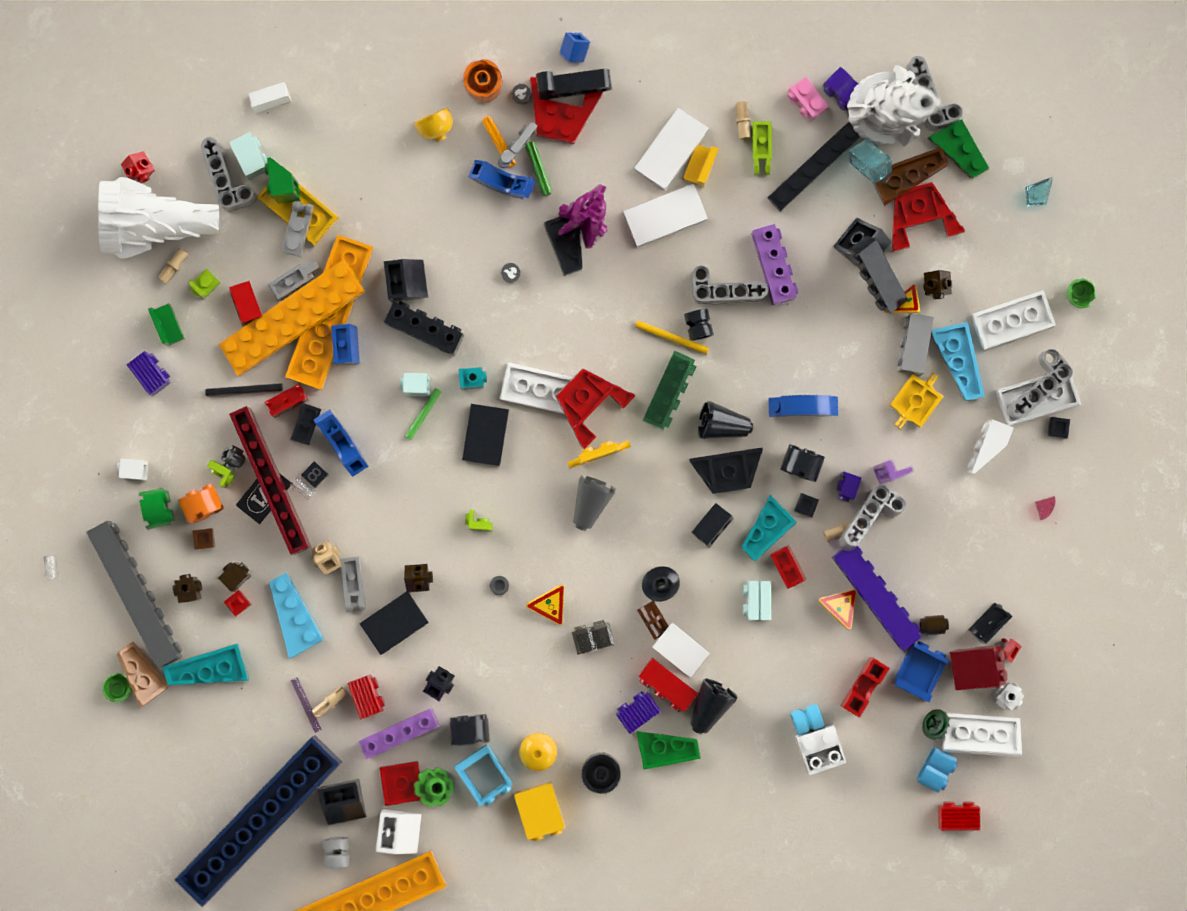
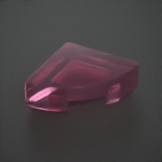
(1045, 507)

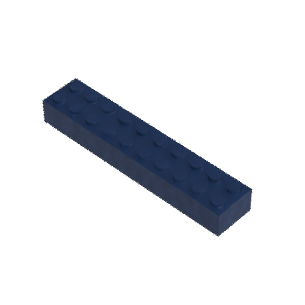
(258, 820)

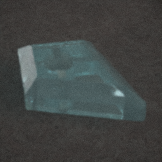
(1038, 193)

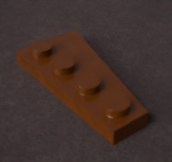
(910, 173)

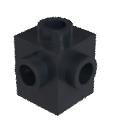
(439, 683)

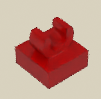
(237, 603)
(1011, 649)

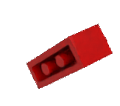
(667, 685)

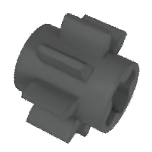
(233, 457)

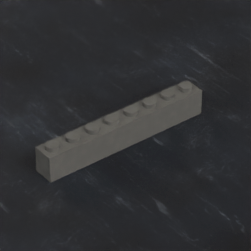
(134, 594)

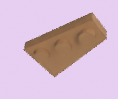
(141, 674)

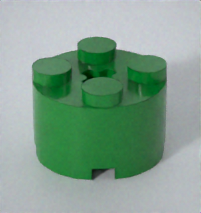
(155, 508)

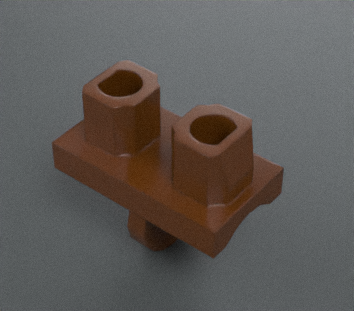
(653, 619)

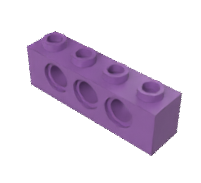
(399, 733)

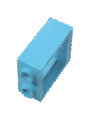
(488, 798)

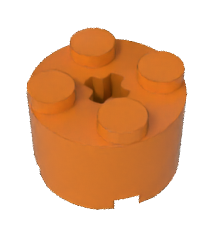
(479, 71)
(200, 504)

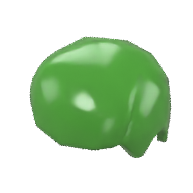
(1081, 293)
(116, 688)

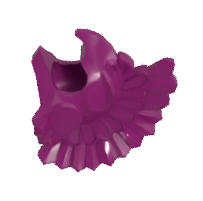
(587, 214)

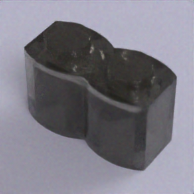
(593, 637)

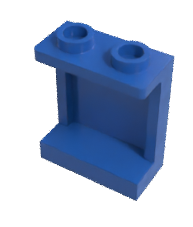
(920, 671)

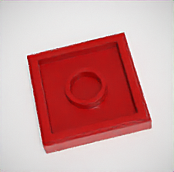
(399, 782)

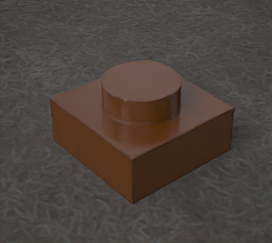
(203, 538)

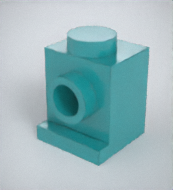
(466, 383)

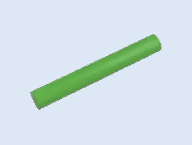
(423, 413)

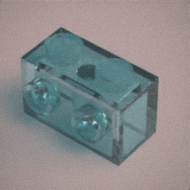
(870, 161)

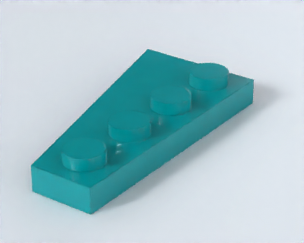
(215, 666)

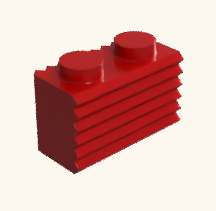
(366, 696)
(959, 817)

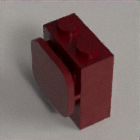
(978, 667)

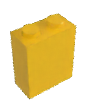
(539, 811)

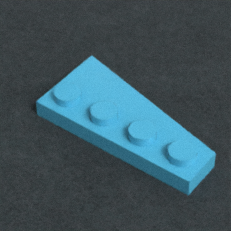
(959, 355)
(294, 618)

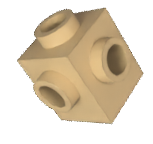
(326, 557)

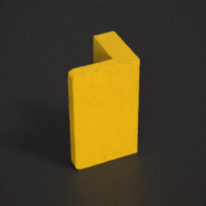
(700, 165)

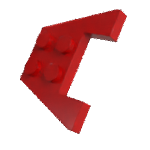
(561, 120)
(917, 207)
(583, 396)

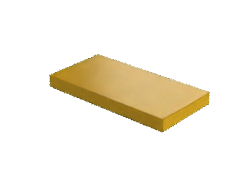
(321, 219)

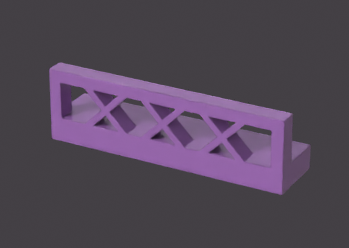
(886, 472)

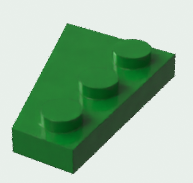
(961, 148)
(665, 750)

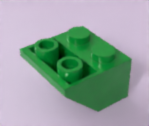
(282, 183)

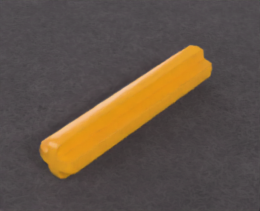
(496, 137)

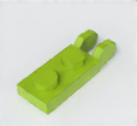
(762, 145)

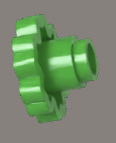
(444, 787)

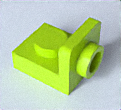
(204, 284)
(219, 470)
(480, 524)

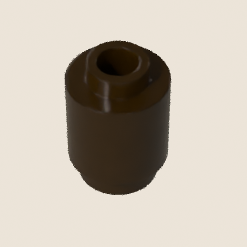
(934, 625)

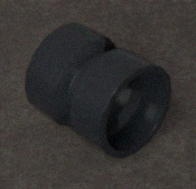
(698, 324)

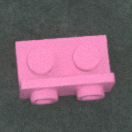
(808, 99)

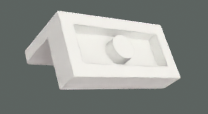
(269, 97)

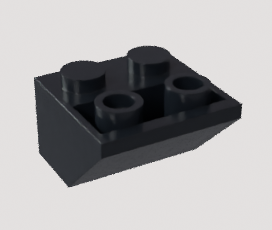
(405, 279)
(342, 802)

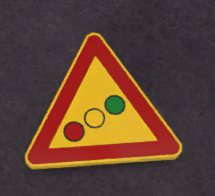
(911, 304)
(550, 604)
(841, 606)

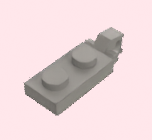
(293, 280)

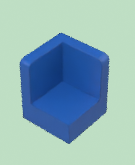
(574, 47)

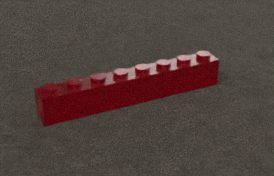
(270, 480)

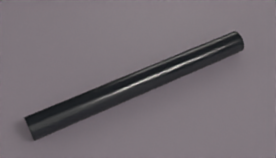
(244, 389)

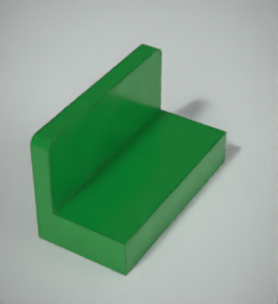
(166, 324)

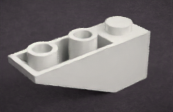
(994, 439)

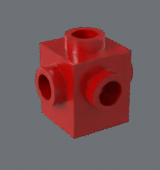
(138, 167)

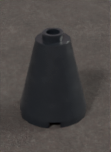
(722, 422)
(711, 705)

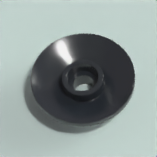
(660, 576)

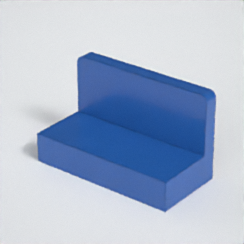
(345, 344)

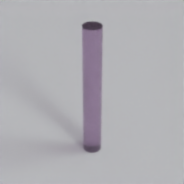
(306, 705)

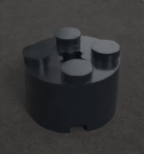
(802, 463)
(469, 730)
(598, 783)

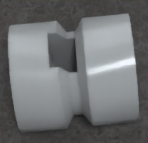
(336, 859)

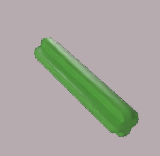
(538, 168)

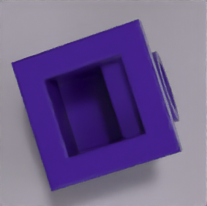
(848, 486)

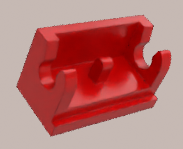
(245, 302)
(286, 400)
(788, 567)

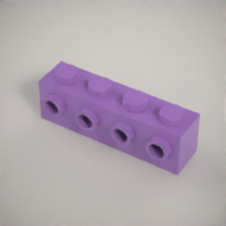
(773, 264)

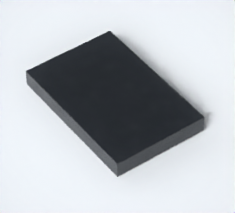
(485, 434)
(394, 623)

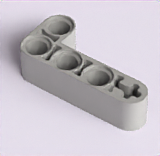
(925, 76)
(223, 173)
(729, 289)
(1038, 388)
(866, 519)

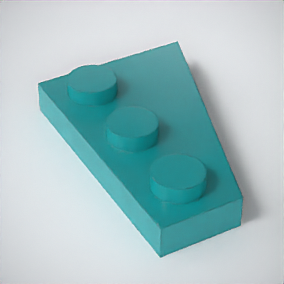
(768, 529)

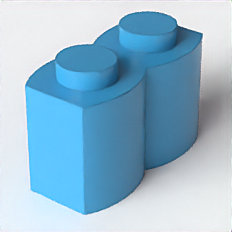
(936, 769)

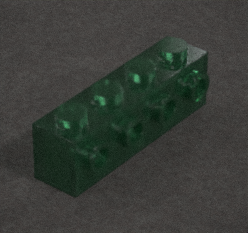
(668, 391)

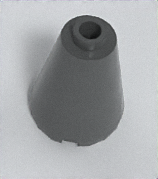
(590, 501)

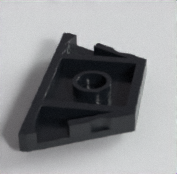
(728, 470)

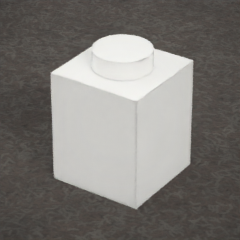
(132, 469)

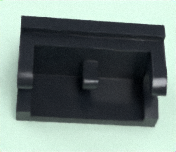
(305, 424)
(712, 525)
(990, 623)

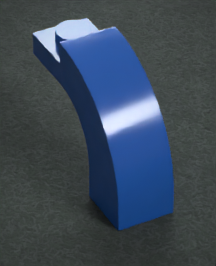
(501, 181)
(803, 405)
(341, 442)

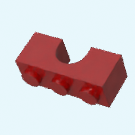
(866, 682)

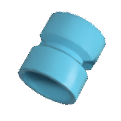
(807, 719)

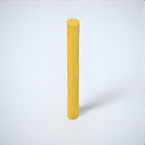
(672, 337)

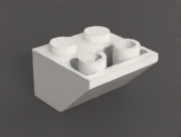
(820, 749)
(398, 832)

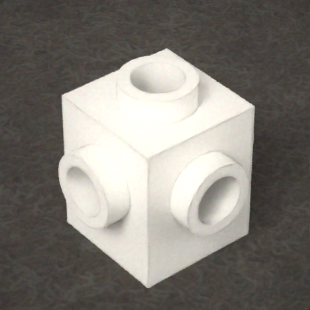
(1001, 695)

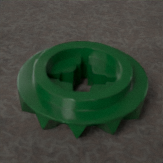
(929, 724)

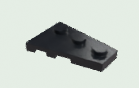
(566, 246)

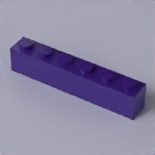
(877, 597)

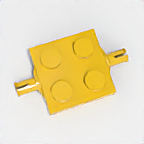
(916, 401)
(606, 449)

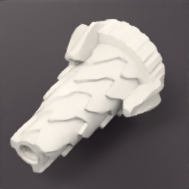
(889, 107)
(135, 217)

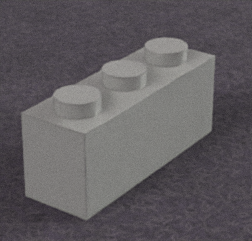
(915, 344)

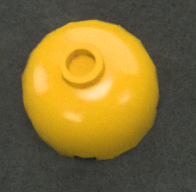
(435, 125)
(538, 752)

